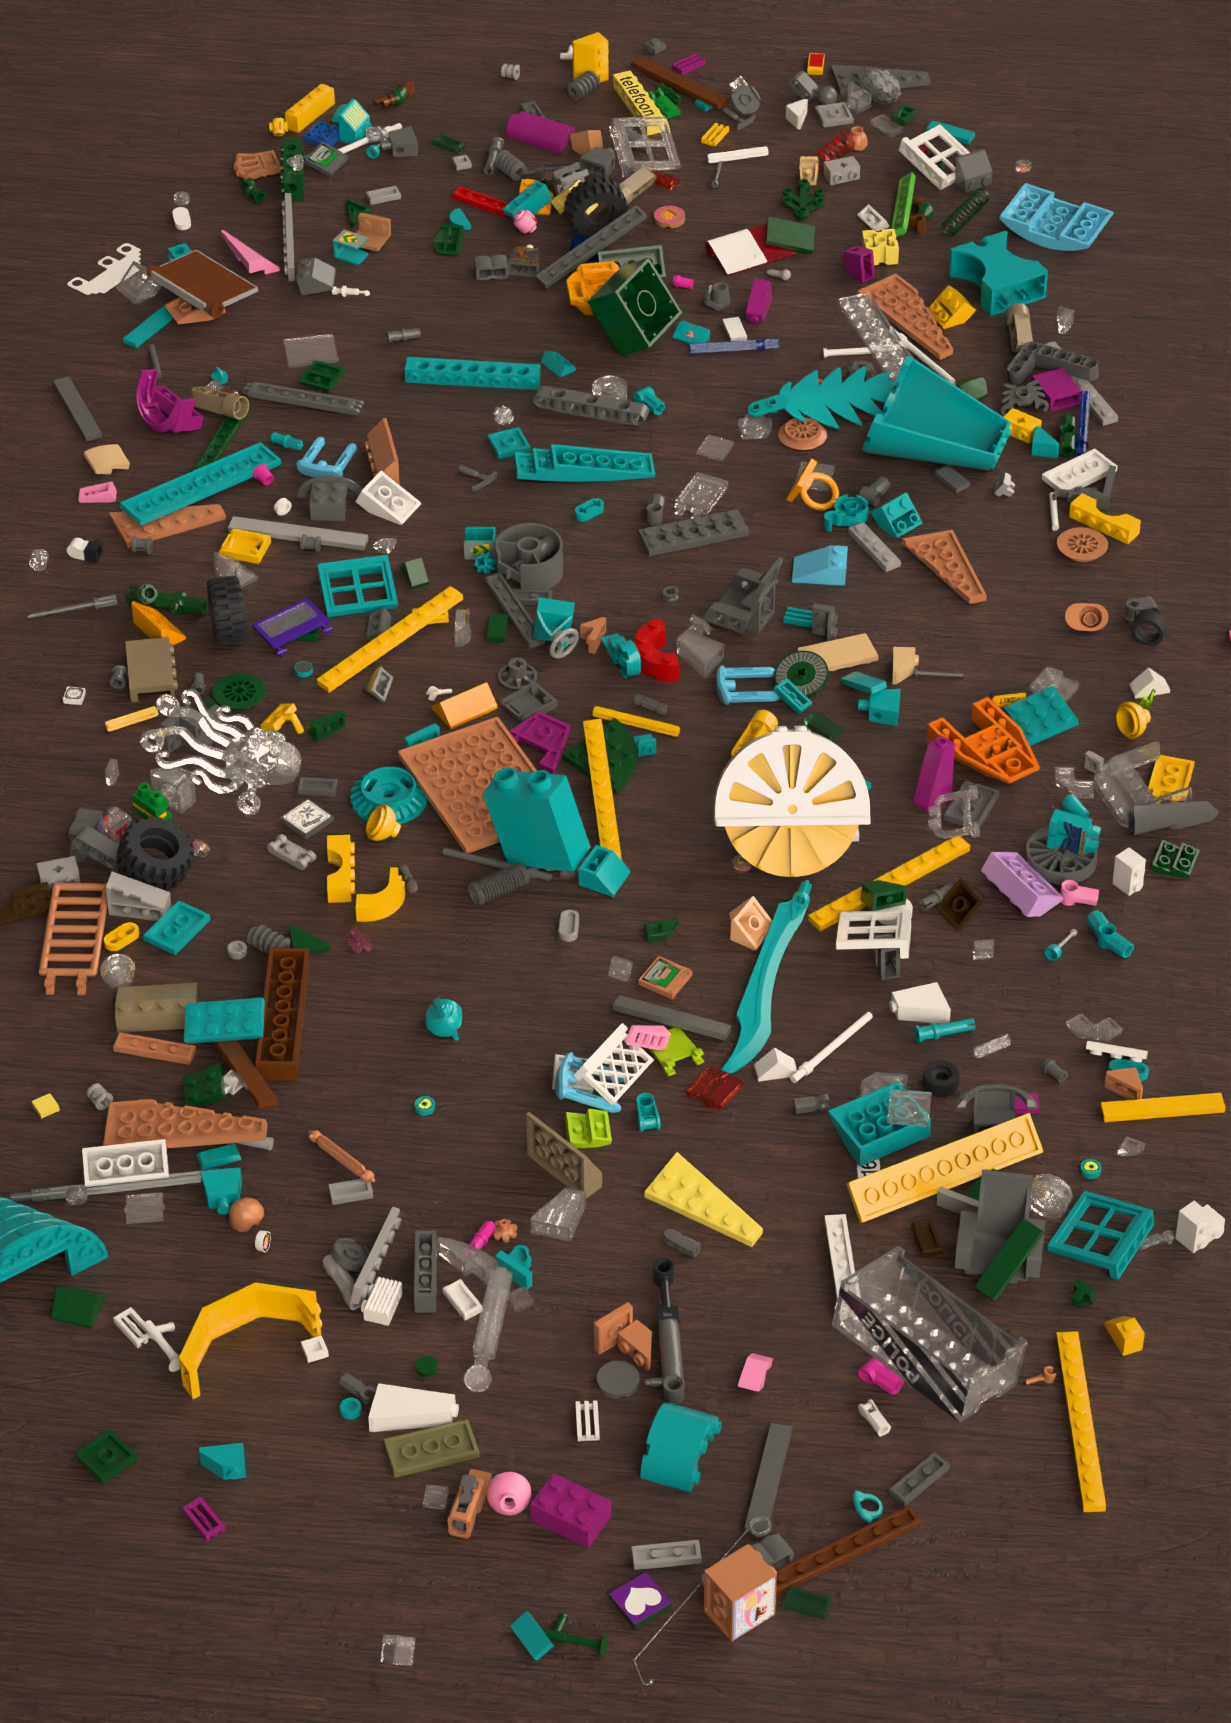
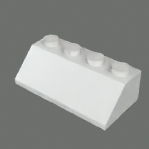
(125, 1163)

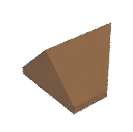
(585, 141)

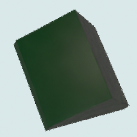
(77, 1306)

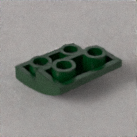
(1174, 860)

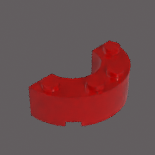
(654, 662)

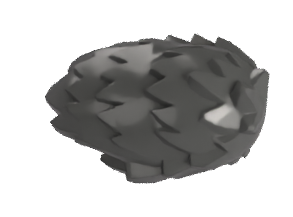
(879, 84)

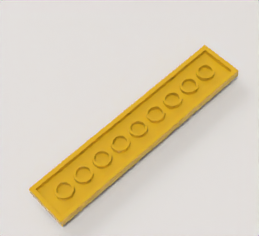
(944, 1167)

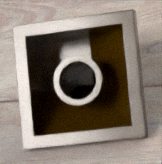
(961, 903)

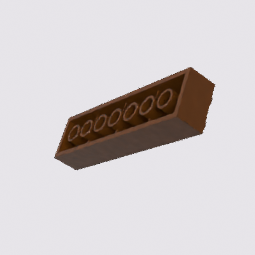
(283, 1014)

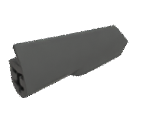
(1172, 815)

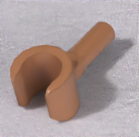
(1047, 1377)

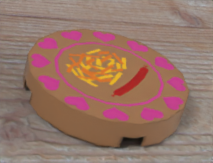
(669, 216)

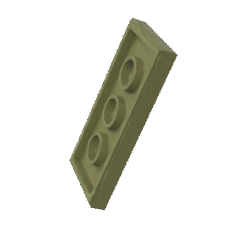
(431, 1448)

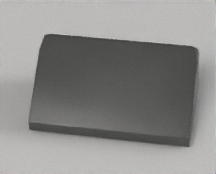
(378, 623)

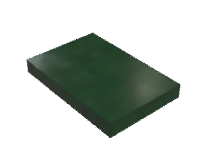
(790, 235)

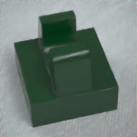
(1083, 1293)

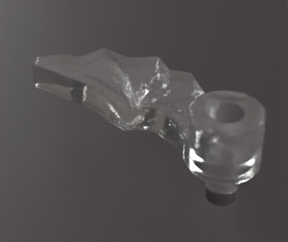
(1157, 1238)

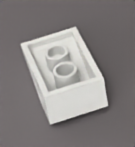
(387, 499)

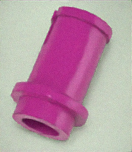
(683, 282)

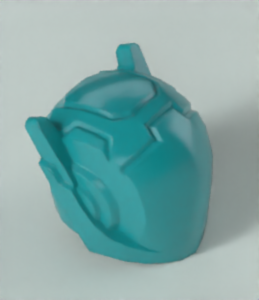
(443, 1018)

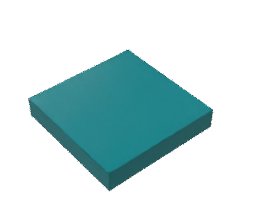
(508, 442)

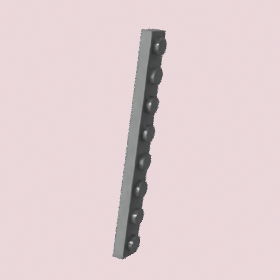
(591, 246)

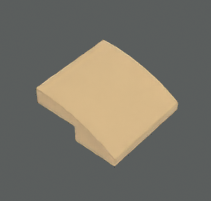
(105, 458)

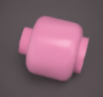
(525, 221)

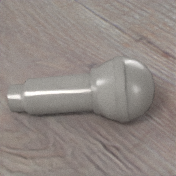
(783, 274)

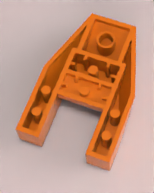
(996, 750)

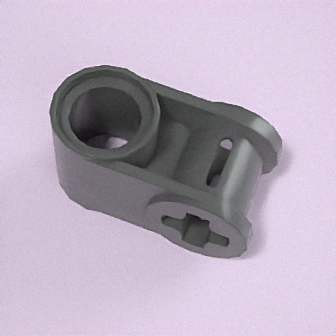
(1139, 605)

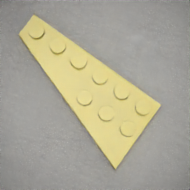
(694, 1196)

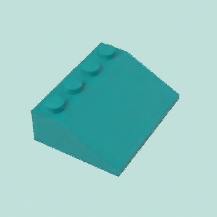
(865, 1127)

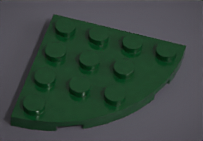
(620, 755)

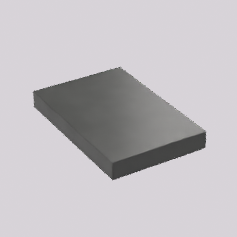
(979, 808)

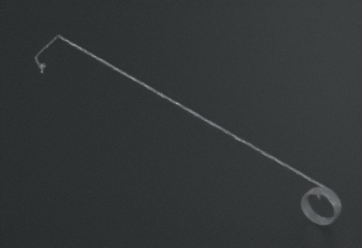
(757, 1519)

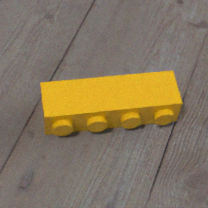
(310, 108)

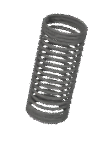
(516, 874)

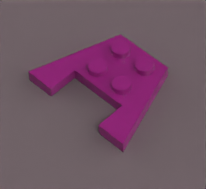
(545, 735)

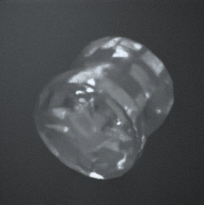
(38, 559)

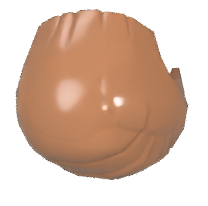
(245, 1214)

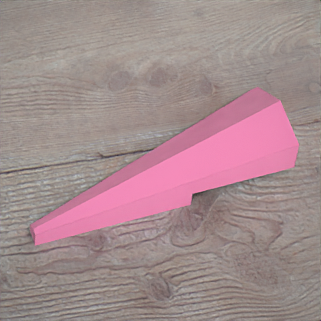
(251, 259)

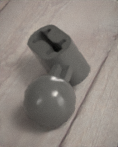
(807, 89)

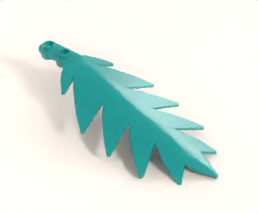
(832, 393)

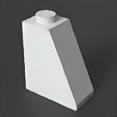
(921, 1004)

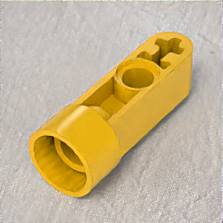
(760, 724)

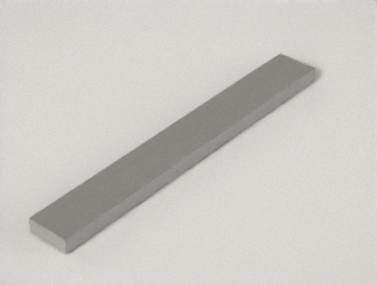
(295, 532)

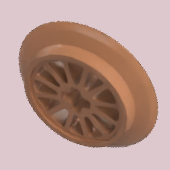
(802, 435)
(1082, 544)

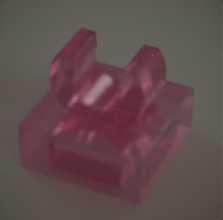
(360, 940)

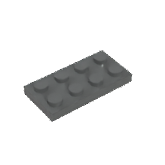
(552, 171)

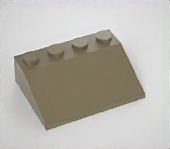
(153, 1007)
(561, 1157)

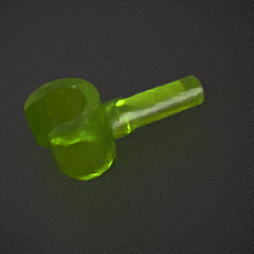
(1146, 702)

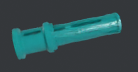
(934, 1030)

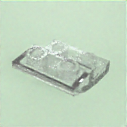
(1054, 677)

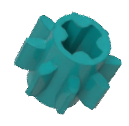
(489, 563)

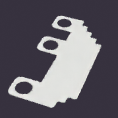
(112, 275)

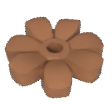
(504, 1230)

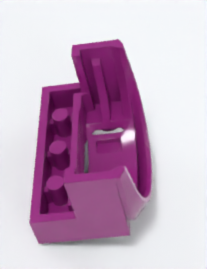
(181, 412)

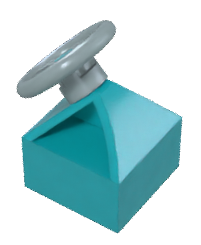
(554, 625)

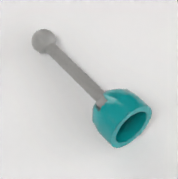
(375, 148)
(1056, 948)

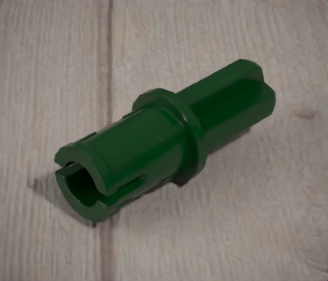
(669, 92)

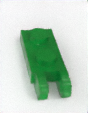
(665, 105)

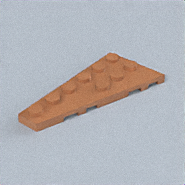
(170, 524)
(947, 560)

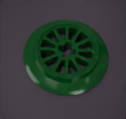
(250, 688)

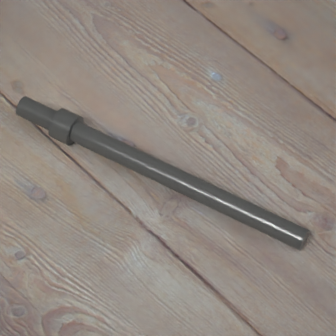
(533, 872)

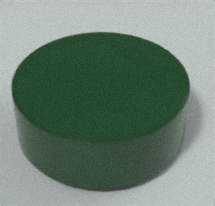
(426, 1366)

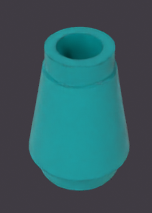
(1072, 805)

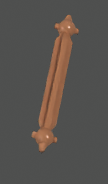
(341, 1156)

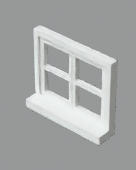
(927, 166)
(902, 930)

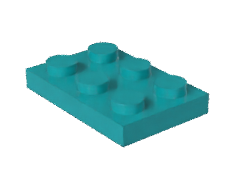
(176, 927)

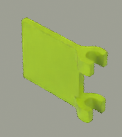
(677, 1048)

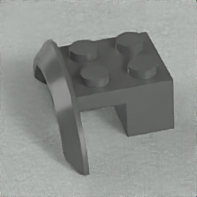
(328, 496)
(993, 1104)

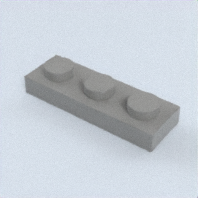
(666, 1554)

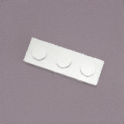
(1116, 1051)

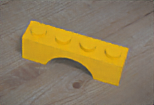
(1120, 527)
(339, 883)

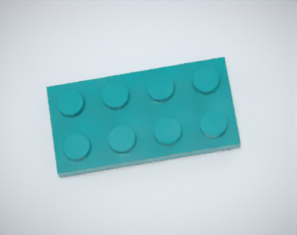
(224, 1020)

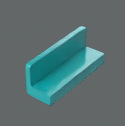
(531, 199)

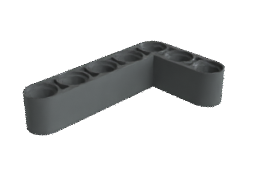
(1051, 358)

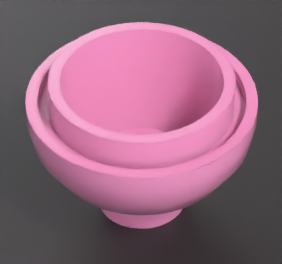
(509, 1485)

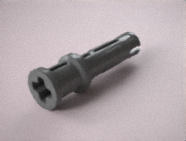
(496, 146)

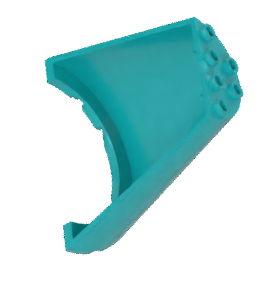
(931, 414)

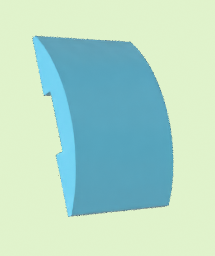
(1053, 222)

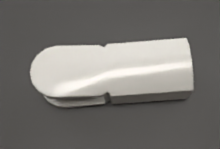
(874, 1418)

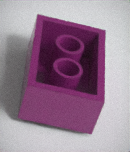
(570, 1510)

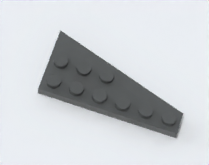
(906, 78)

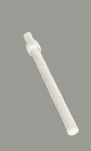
(352, 146)
(925, 359)
(807, 1067)

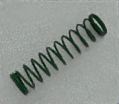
(960, 207)

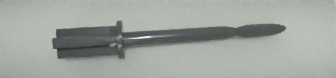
(99, 602)

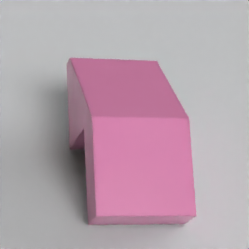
(755, 1372)

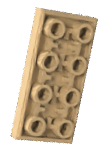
(845, 651)

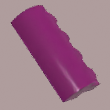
(539, 131)

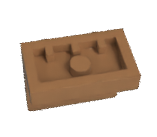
(376, 229)

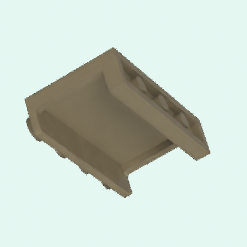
(151, 666)

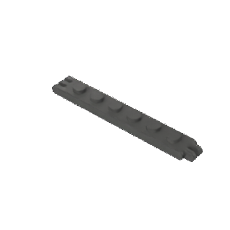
(303, 398)

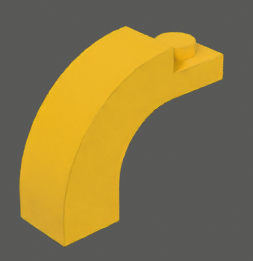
(382, 904)

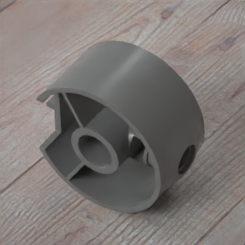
(521, 554)

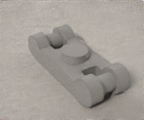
(291, 852)

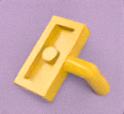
(282, 713)

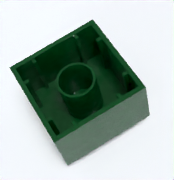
(634, 307)

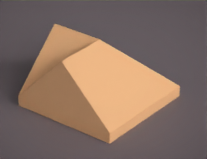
(749, 924)

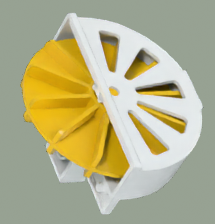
(791, 801)

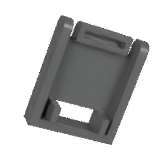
(524, 705)

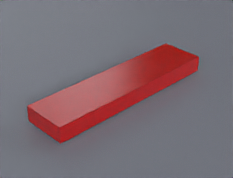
(480, 201)

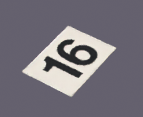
(868, 1168)

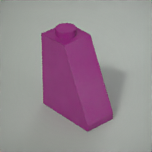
(759, 301)

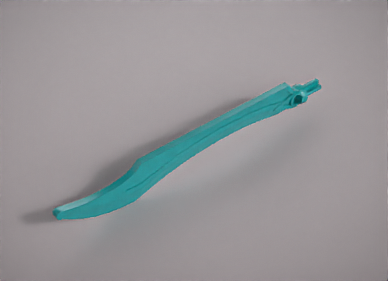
(755, 1006)

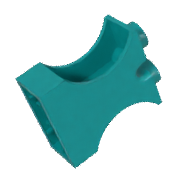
(998, 273)

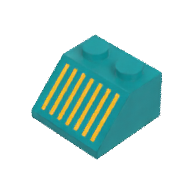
(353, 122)

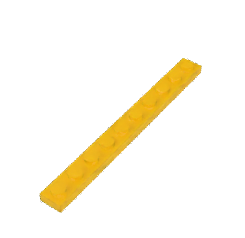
(389, 639)
(601, 785)
(901, 875)
(1081, 1422)

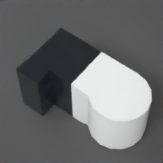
(85, 549)

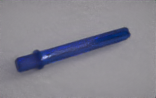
(734, 346)
(1081, 443)

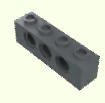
(425, 1271)

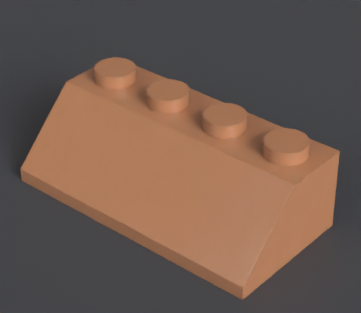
(382, 451)

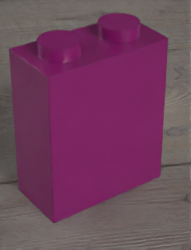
(1058, 389)

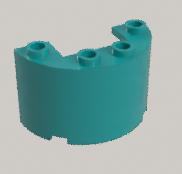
(676, 1444)

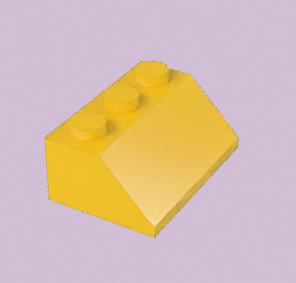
(591, 55)

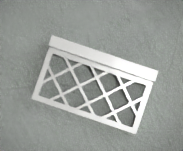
(600, 1056)

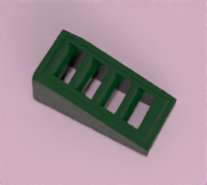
(321, 728)

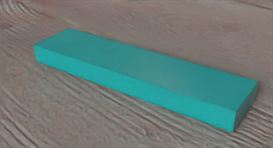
(148, 328)

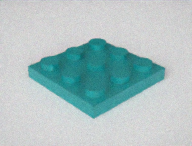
(1042, 715)

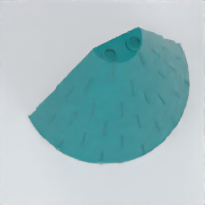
(35, 1236)

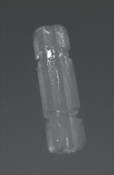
(992, 1046)

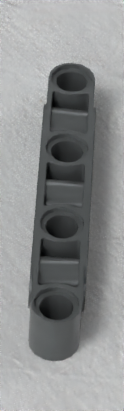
(591, 405)

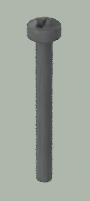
(714, 183)
(941, 674)

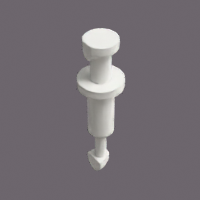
(348, 291)

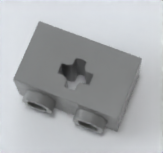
(841, 170)
(58, 871)

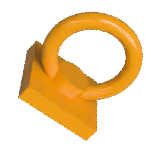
(803, 483)

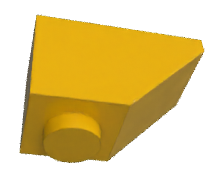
(1126, 1334)

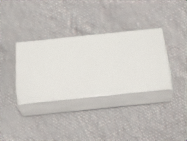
(872, 218)

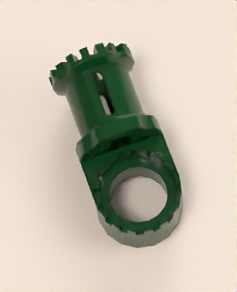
(252, 191)

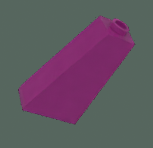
(935, 773)

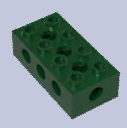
(292, 180)

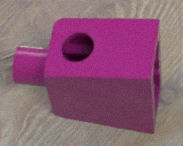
(859, 263)

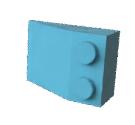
(821, 566)

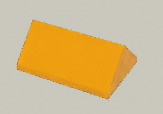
(155, 624)
(466, 706)

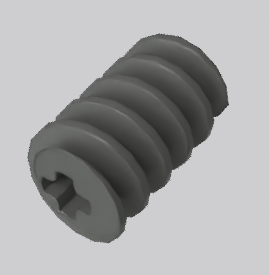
(582, 85)
(510, 165)
(264, 939)

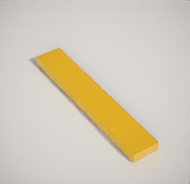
(1162, 1107)

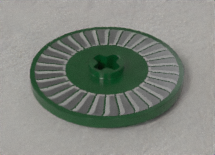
(805, 663)

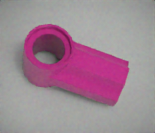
(877, 1373)

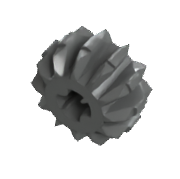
(870, 372)

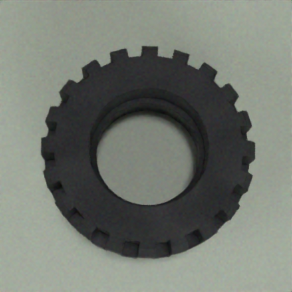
(589, 193)
(227, 611)
(161, 836)

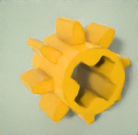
(278, 127)

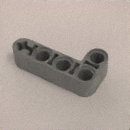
(97, 846)

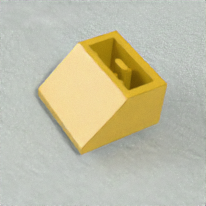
(951, 308)

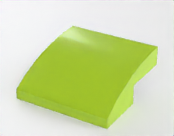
(588, 1129)

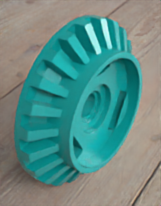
(405, 803)

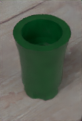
(142, 594)

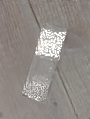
(467, 1258)

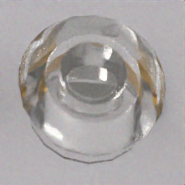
(117, 970)

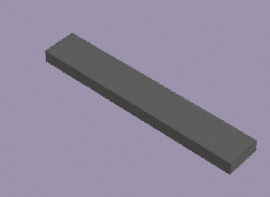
(77, 409)
(514, 608)
(671, 1017)
(769, 1476)

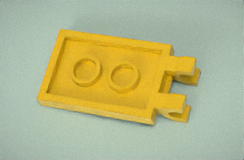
(1170, 775)

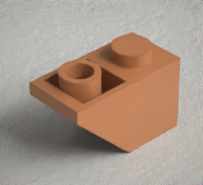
(637, 1343)

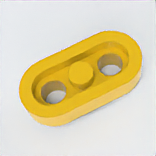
(121, 936)

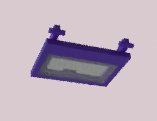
(291, 624)

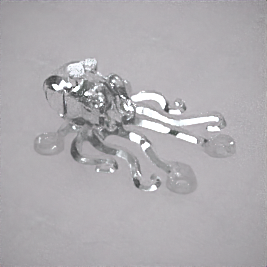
(249, 758)

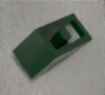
(883, 895)

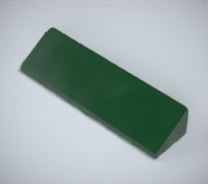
(1009, 1259)

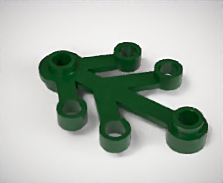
(802, 213)

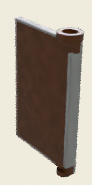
(202, 282)

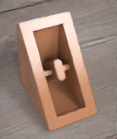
(1125, 1083)

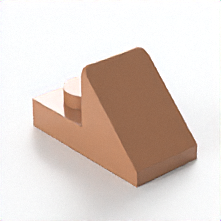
(592, 633)

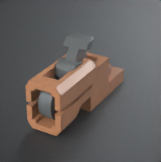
(468, 1502)

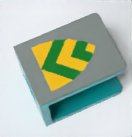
(349, 248)
(479, 540)

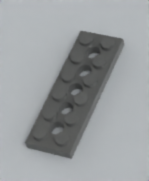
(687, 539)

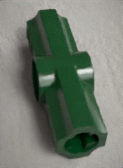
(1067, 435)
(180, 603)

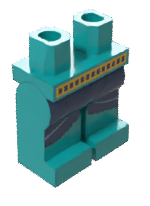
(1072, 833)

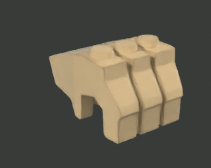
(809, 169)

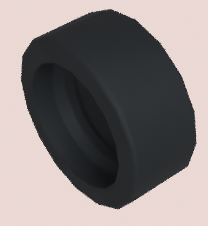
(1148, 638)

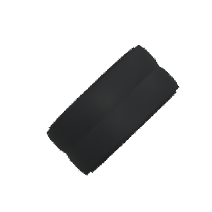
(945, 1069)

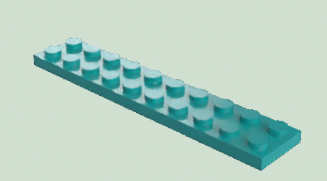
(198, 484)

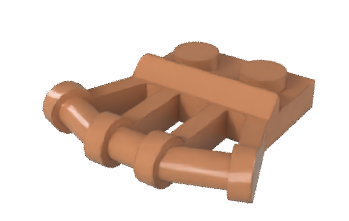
(256, 164)

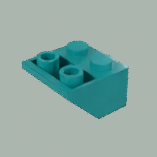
(897, 516)
(603, 871)

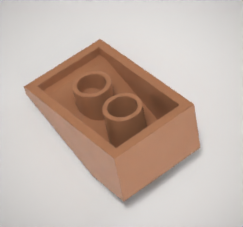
(185, 312)

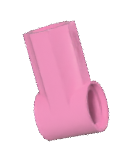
(1076, 894)

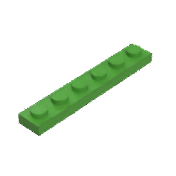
(903, 204)

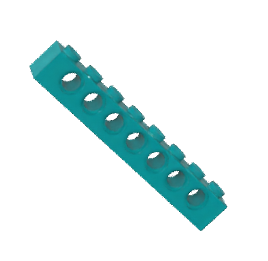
(472, 373)

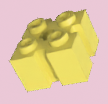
(883, 244)

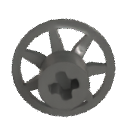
(518, 672)

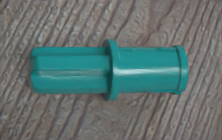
(286, 441)

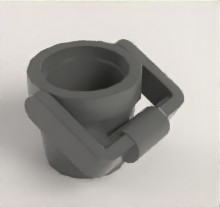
(718, 296)

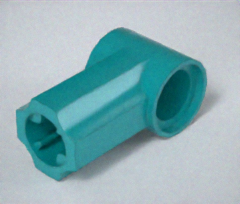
(647, 397)

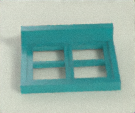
(355, 568)
(1128, 1241)

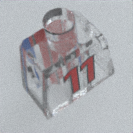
(114, 824)

